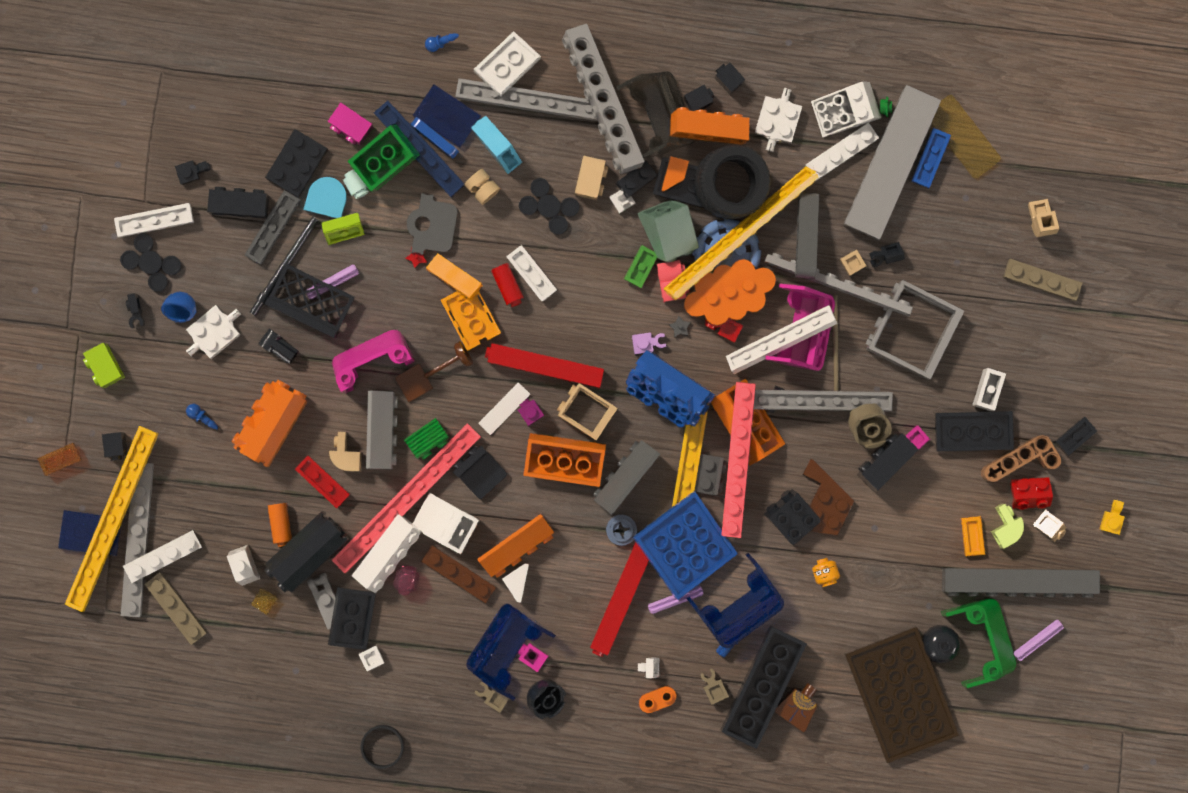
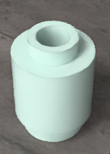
(355, 184)

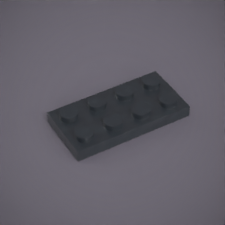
(974, 431)

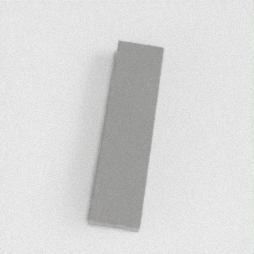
(892, 162)

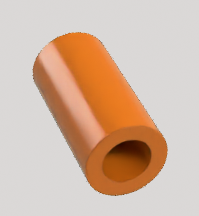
(279, 524)

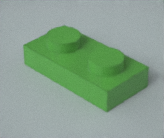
(641, 266)

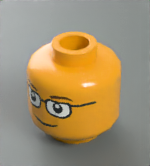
(826, 572)

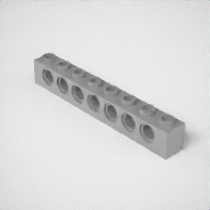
(582, 36)

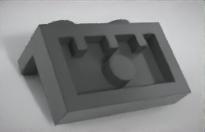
(709, 474)

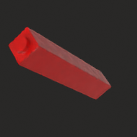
(544, 365)
(619, 602)

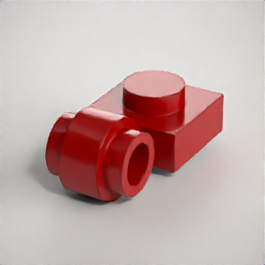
(728, 330)

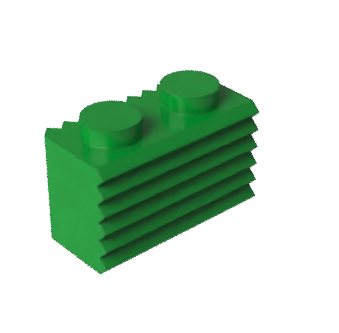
(426, 439)

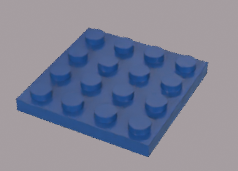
(685, 545)

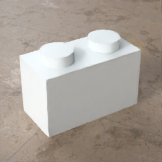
(989, 389)

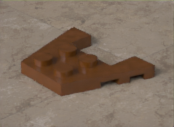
(829, 502)

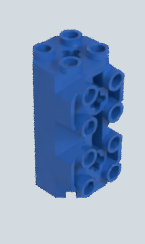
(676, 393)

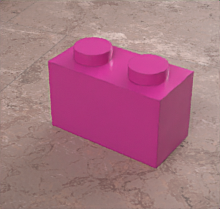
(350, 124)

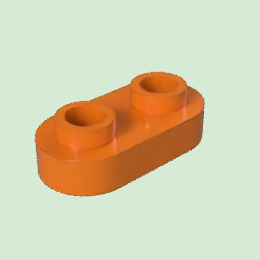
(657, 699)

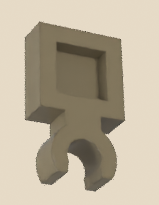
(715, 689)
(493, 699)

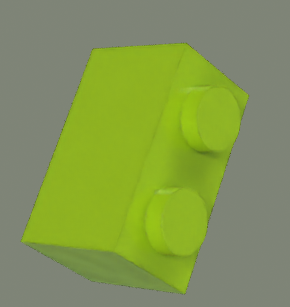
(103, 365)

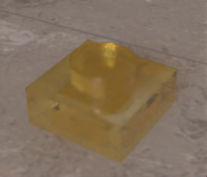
(264, 601)

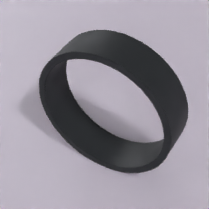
(382, 766)

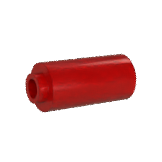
(507, 285)

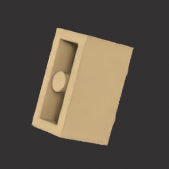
(590, 178)

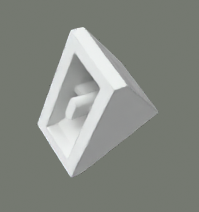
(516, 581)

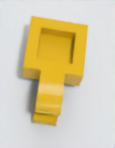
(1111, 520)

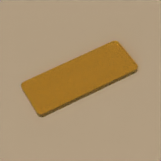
(966, 138)

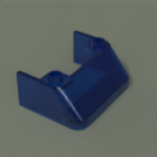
(745, 613)
(500, 646)

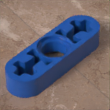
(434, 138)

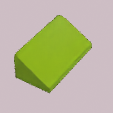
(342, 228)

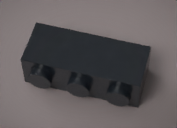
(238, 203)

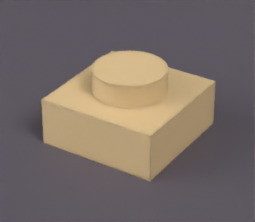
(852, 262)

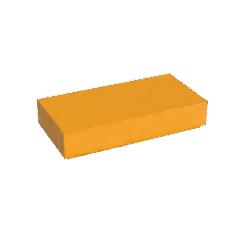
(973, 536)

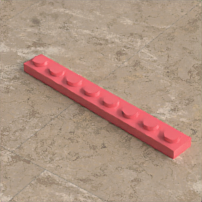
(738, 459)

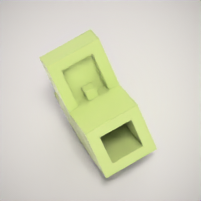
(1012, 528)

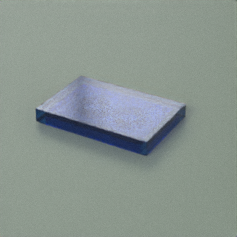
(446, 115)
(78, 531)

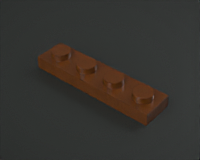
(458, 574)

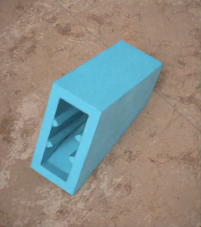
(496, 144)

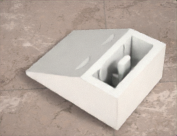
(846, 109)
(445, 523)

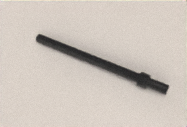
(262, 297)

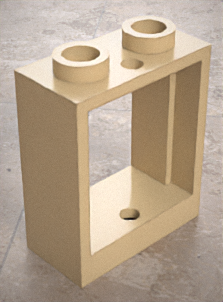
(564, 406)

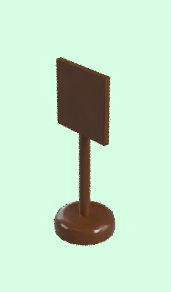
(415, 381)

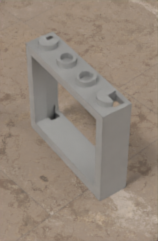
(942, 343)

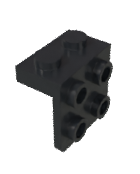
(480, 472)
(792, 516)

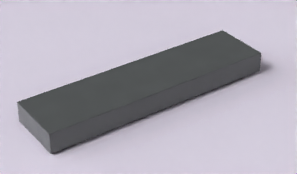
(272, 227)

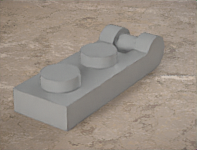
(325, 599)

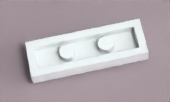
(531, 273)

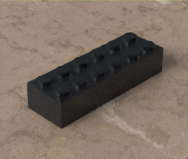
(763, 687)

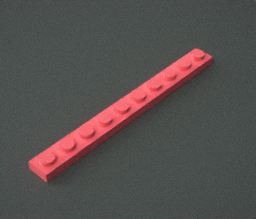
(406, 497)

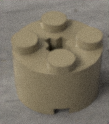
(869, 425)

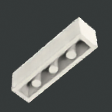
(386, 553)

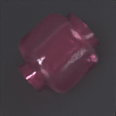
(406, 579)

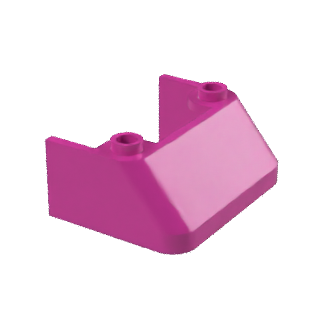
(811, 351)

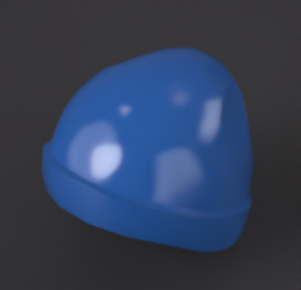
(179, 307)

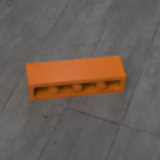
(709, 126)

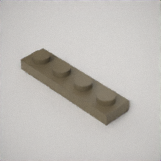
(1042, 280)
(176, 608)

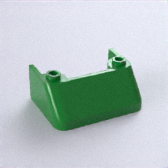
(989, 613)

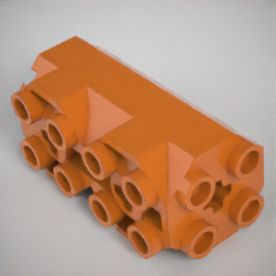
(270, 422)

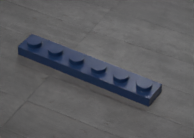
(428, 157)

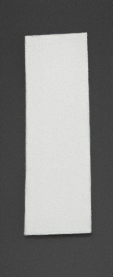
(504, 408)

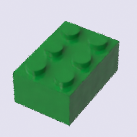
(383, 158)

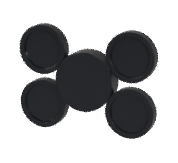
(549, 206)
(150, 262)

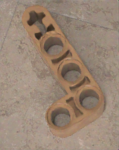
(1018, 461)

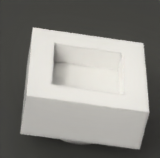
(371, 658)

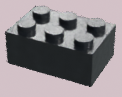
(886, 461)

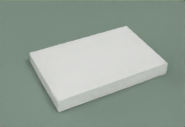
(507, 64)

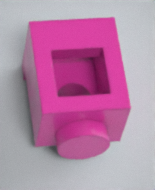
(535, 663)

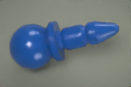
(434, 43)
(194, 412)

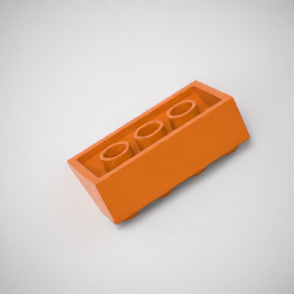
(764, 434)
(564, 459)
(516, 545)

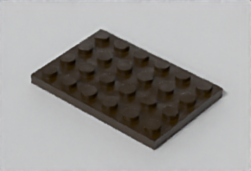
(901, 694)

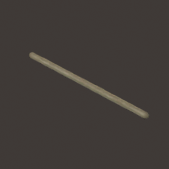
(835, 346)

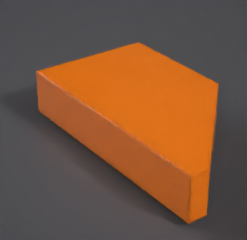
(675, 172)

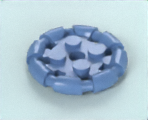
(712, 231)

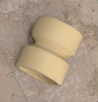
(482, 186)

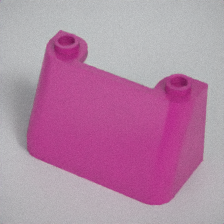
(388, 342)

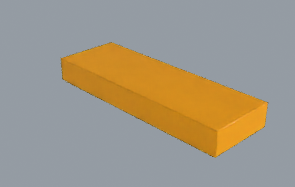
(454, 276)

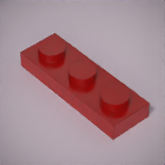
(322, 481)

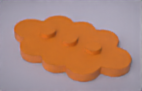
(730, 292)

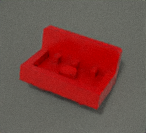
(1031, 493)

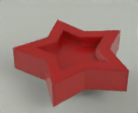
(416, 258)

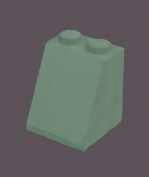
(669, 230)

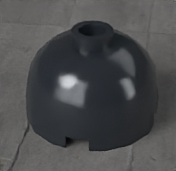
(941, 644)
(545, 699)

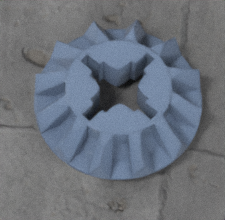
(628, 535)

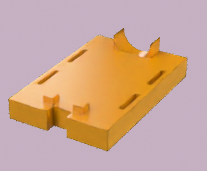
(470, 318)

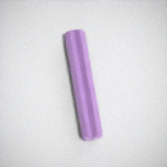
(334, 280)
(671, 601)
(1038, 640)

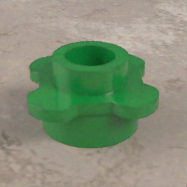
(885, 107)

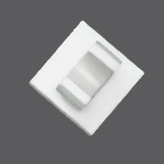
(621, 202)
(651, 667)

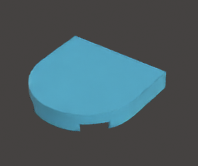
(326, 198)

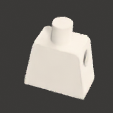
(243, 565)

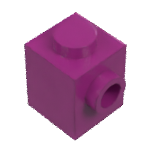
(530, 411)

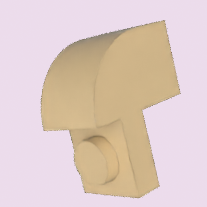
(1043, 219)
(341, 458)

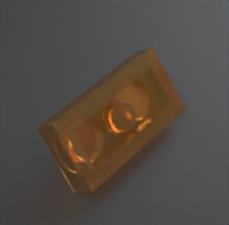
(59, 459)

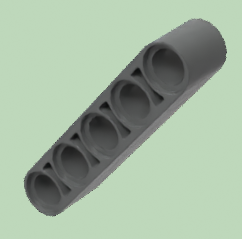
(807, 235)

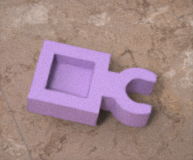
(645, 342)

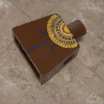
(798, 707)

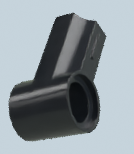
(275, 344)

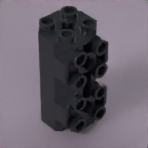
(306, 552)

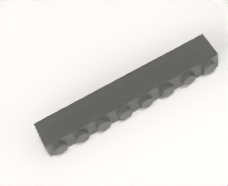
(1020, 581)

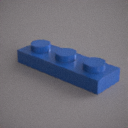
(931, 158)

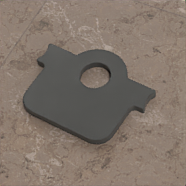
(442, 225)

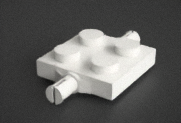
(778, 120)
(213, 332)

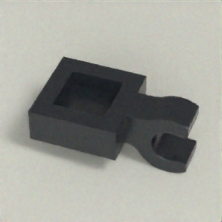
(190, 172)
(889, 253)
(133, 305)

